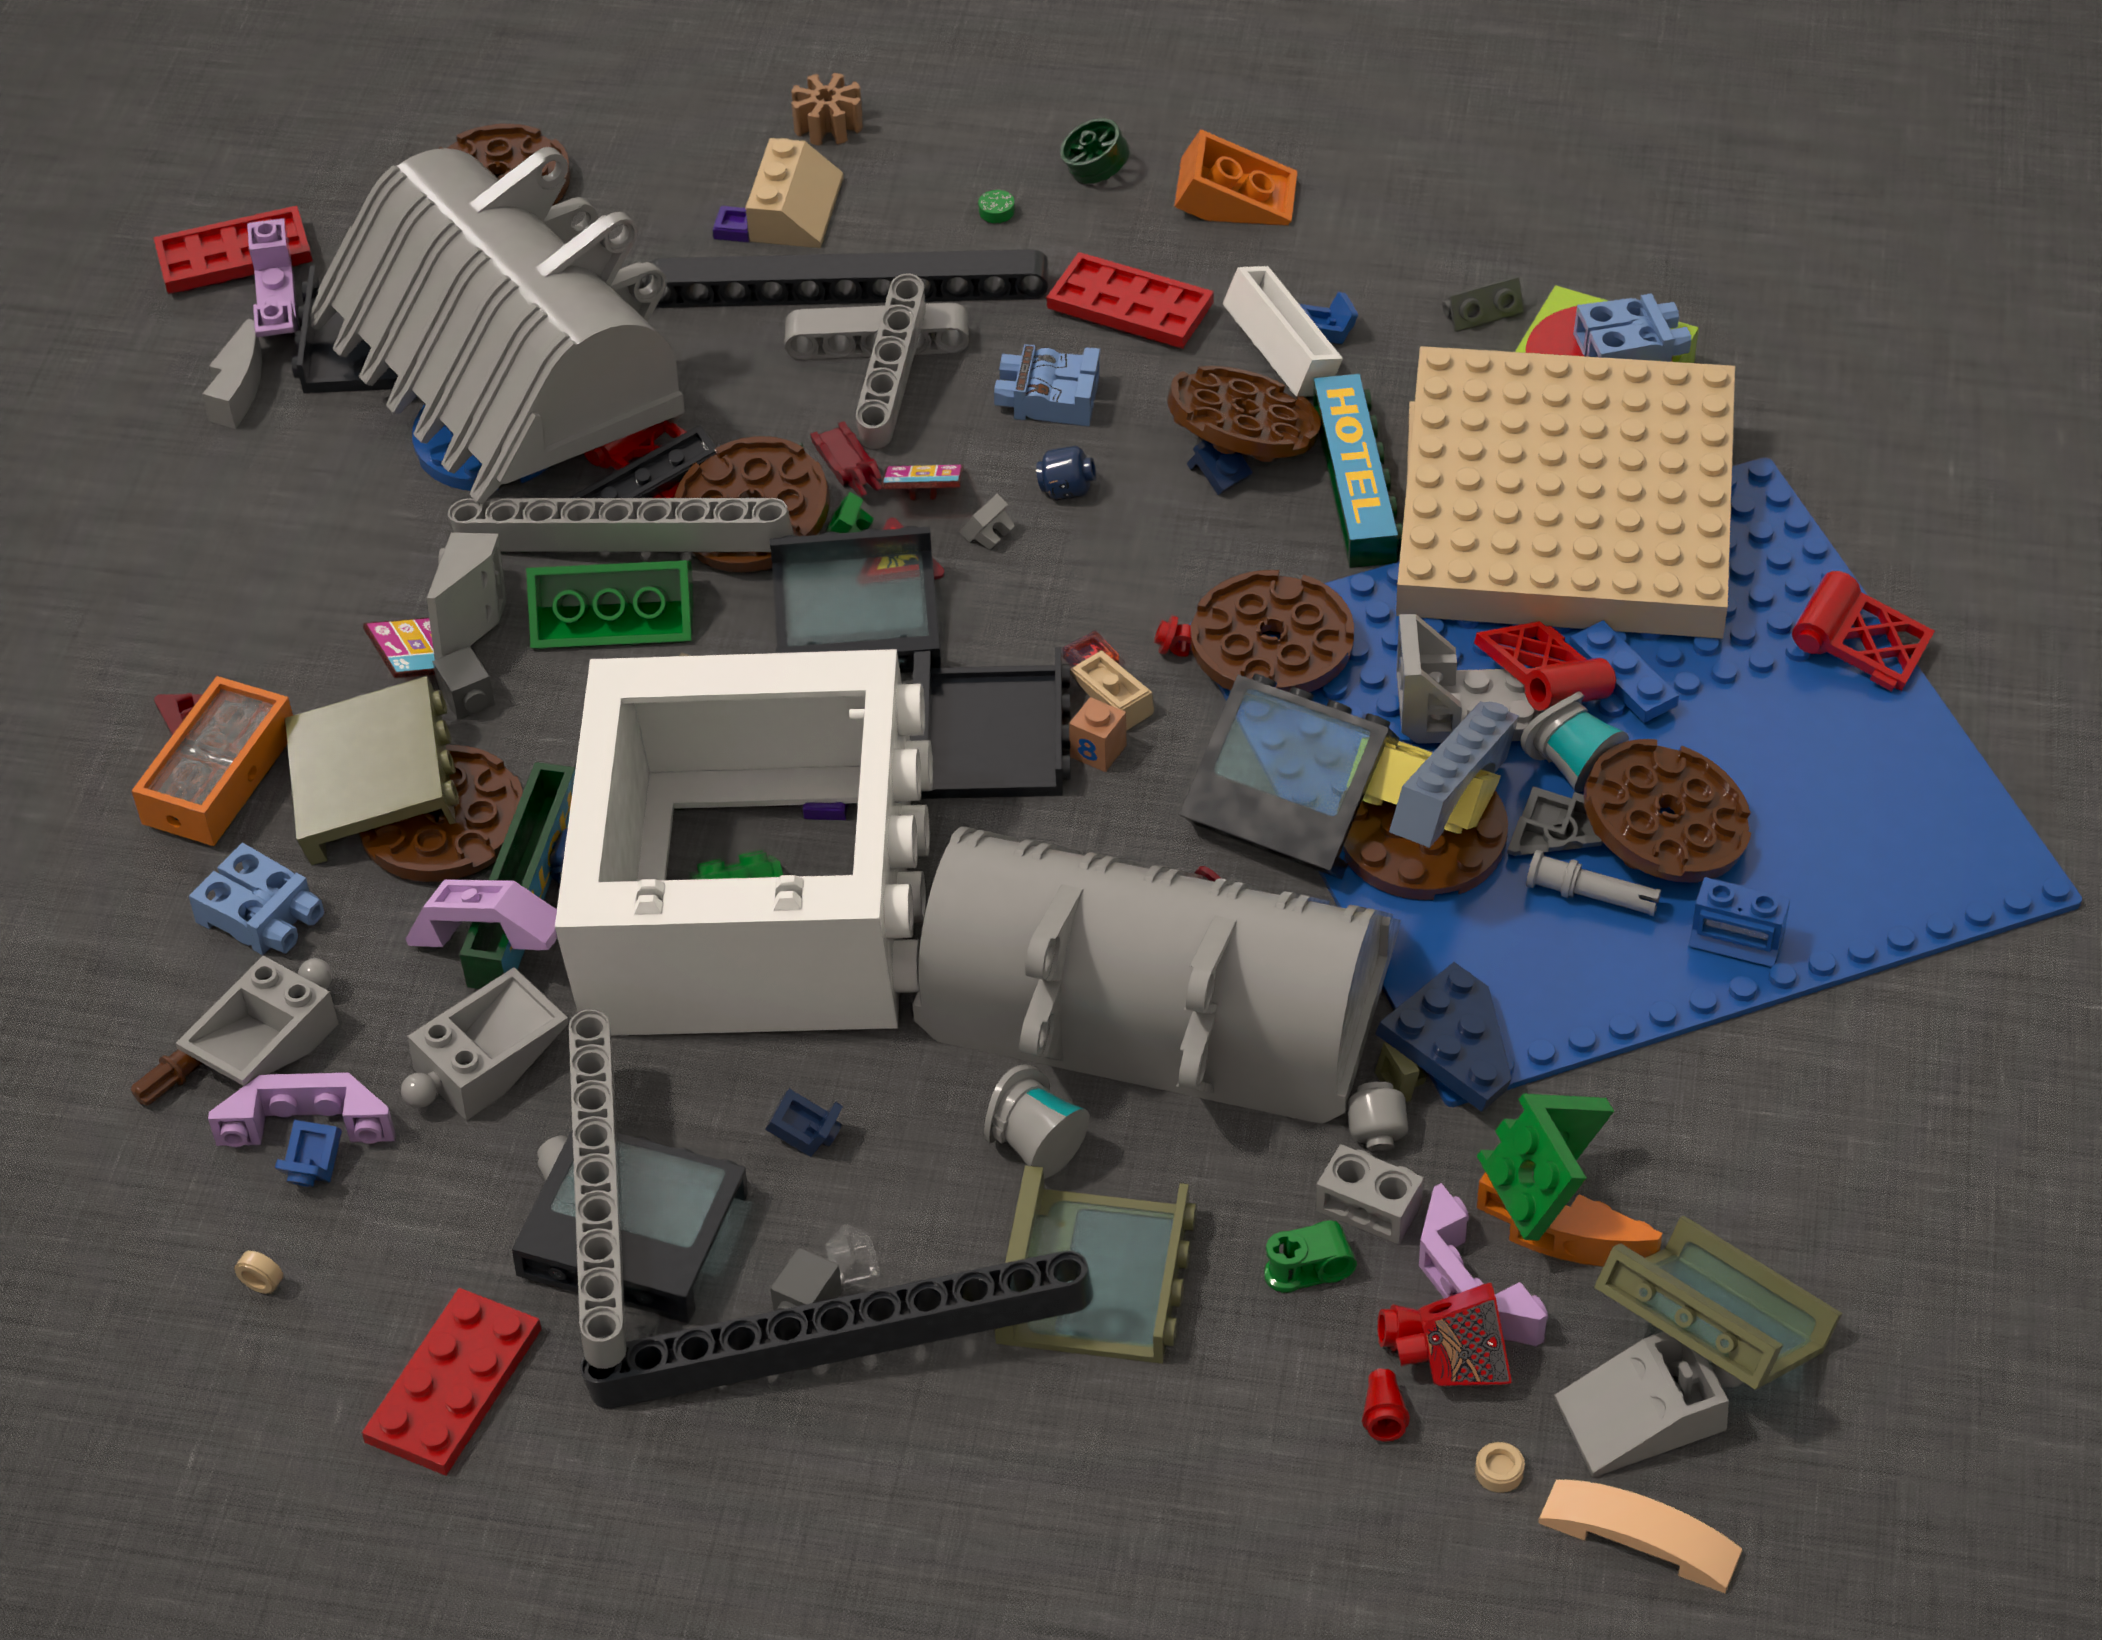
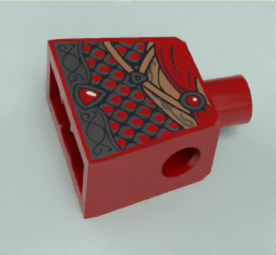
(1460, 1340)

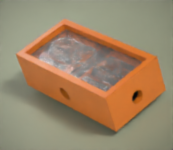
(213, 761)

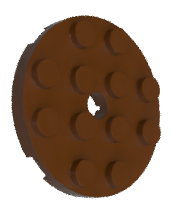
(508, 145)
(1215, 405)
(760, 470)
(1307, 613)
(1641, 778)
(434, 849)
(1418, 871)

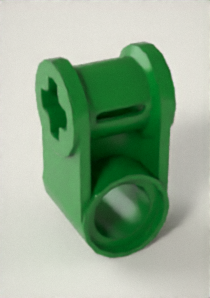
(1312, 1253)

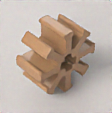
(827, 109)

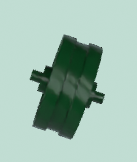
(1092, 154)

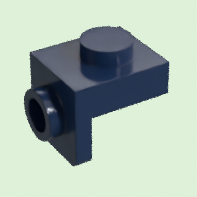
(1220, 469)
(804, 1123)

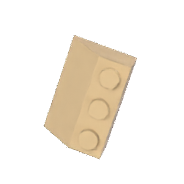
(792, 195)

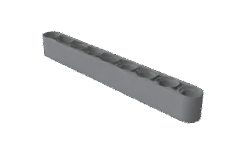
(626, 523)
(596, 1190)

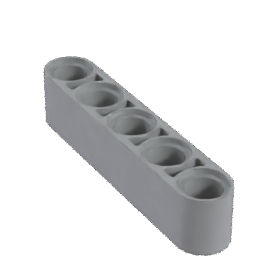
(853, 331)
(891, 376)

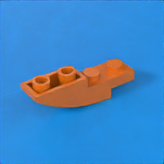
(1579, 1232)

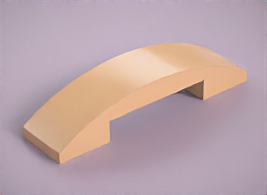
(1644, 1525)

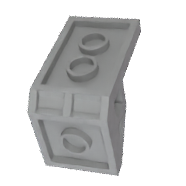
(1437, 695)

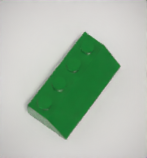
(610, 604)

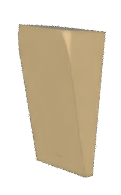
(1115, 686)

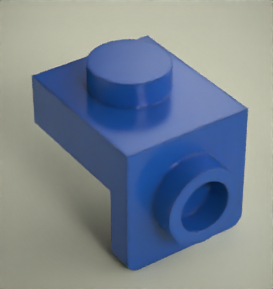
(1336, 320)
(310, 1153)

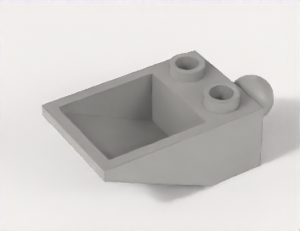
(466, 591)
(264, 1020)
(481, 1045)
(1638, 1411)

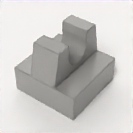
(981, 524)

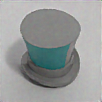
(1570, 739)
(1034, 1121)

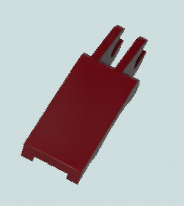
(847, 458)

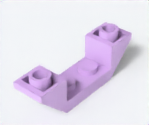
(274, 278)
(523, 915)
(242, 1115)
(1520, 1314)

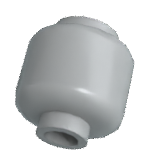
(1377, 1115)

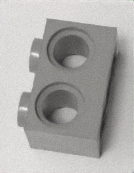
(1368, 1199)

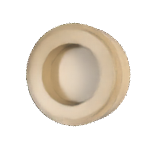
(258, 1272)
(1499, 1467)

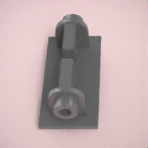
(1484, 303)

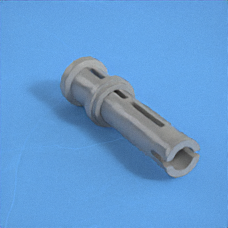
(1572, 879)

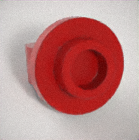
(1173, 637)

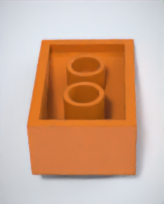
(1233, 184)

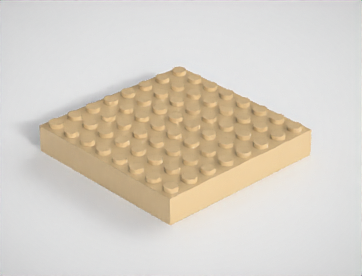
(1569, 492)

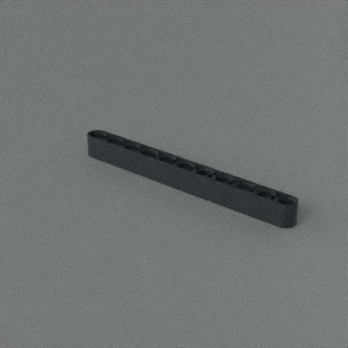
(850, 277)
(671, 1362)

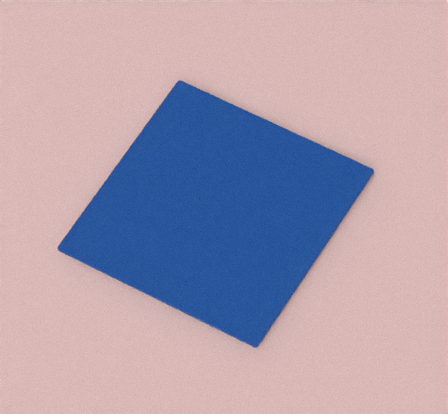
(1855, 796)

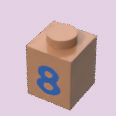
(1097, 734)

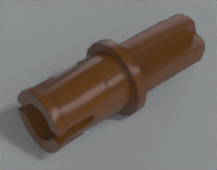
(164, 1076)

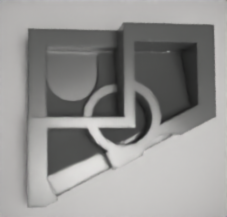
(1552, 824)

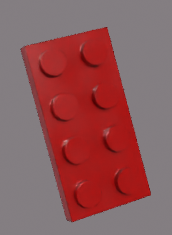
(222, 250)
(1130, 300)
(452, 1381)

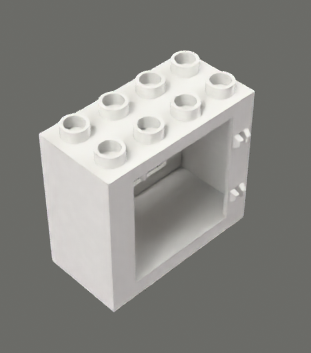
(744, 948)

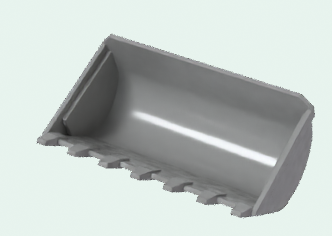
(501, 314)
(1150, 974)

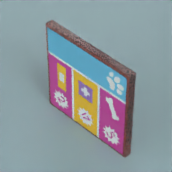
(922, 477)
(404, 645)

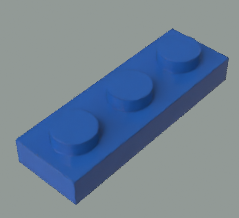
(1635, 680)

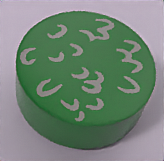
(996, 206)

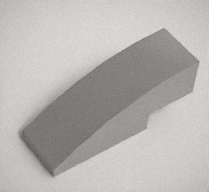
(235, 378)

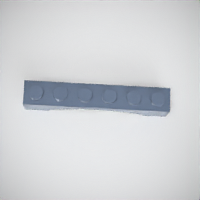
(1439, 782)

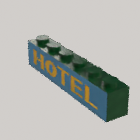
(1356, 471)
(522, 859)

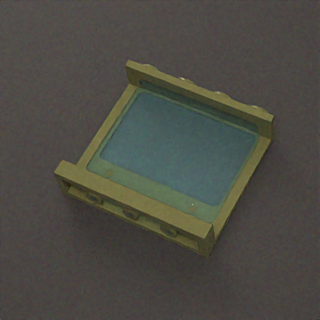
(1132, 1263)
(1721, 1304)

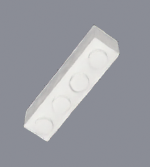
(1280, 329)

